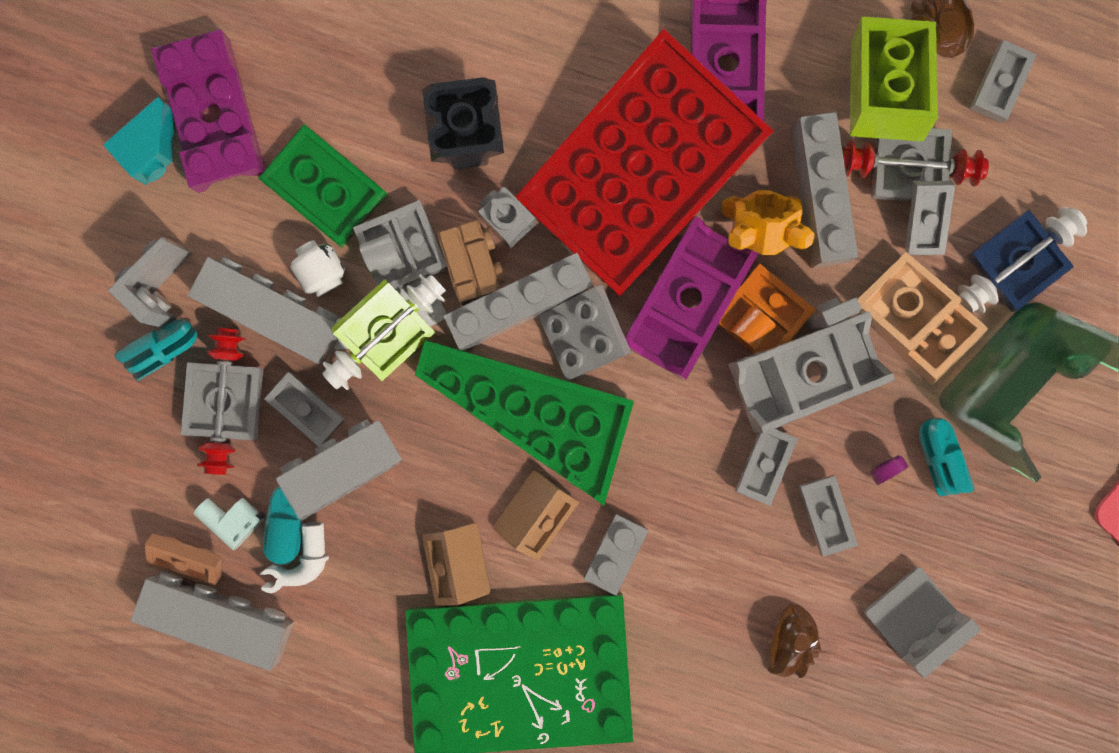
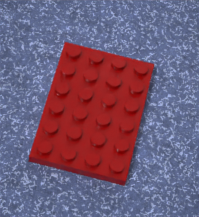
(643, 162)

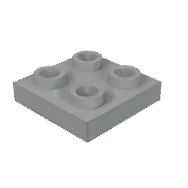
(400, 246)
(584, 333)

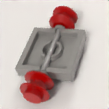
(902, 162)
(221, 401)

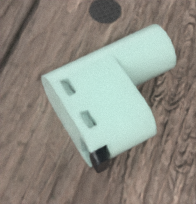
(232, 526)

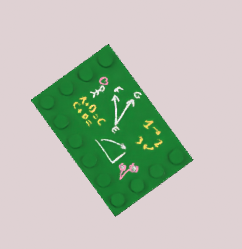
(519, 674)

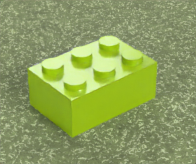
(893, 79)

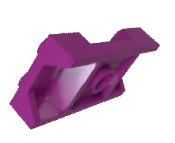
(733, 30)
(202, 75)
(667, 329)

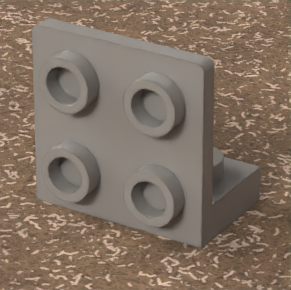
(136, 283)
(920, 622)

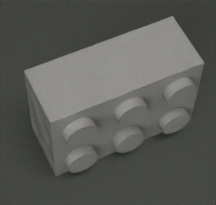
(338, 468)

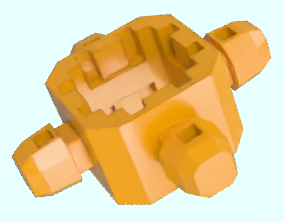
(766, 222)

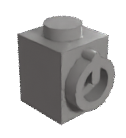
(506, 216)

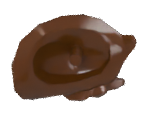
(953, 24)
(794, 643)

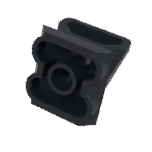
(463, 122)

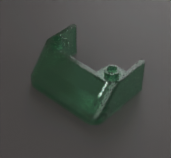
(1014, 369)

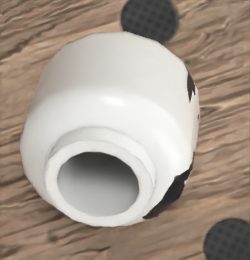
(317, 268)

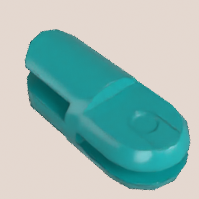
(156, 348)
(944, 458)
(282, 530)

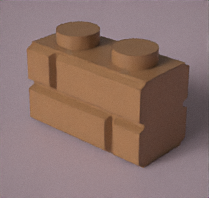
(470, 262)

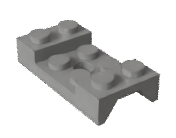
(776, 382)

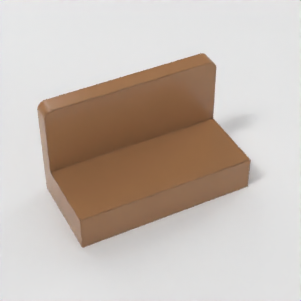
(535, 516)
(456, 565)

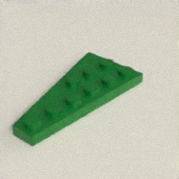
(551, 419)

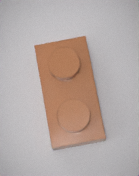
(183, 560)

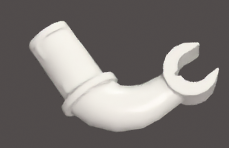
(311, 561)

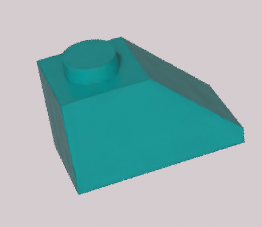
(145, 143)

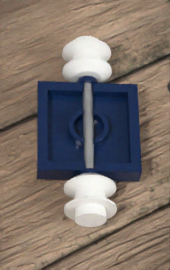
(1021, 260)

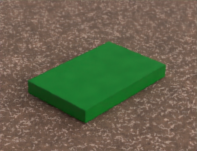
(322, 185)

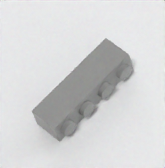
(824, 189)
(518, 302)
(265, 310)
(212, 620)

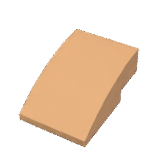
(921, 318)

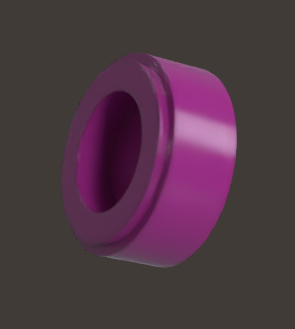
(888, 469)

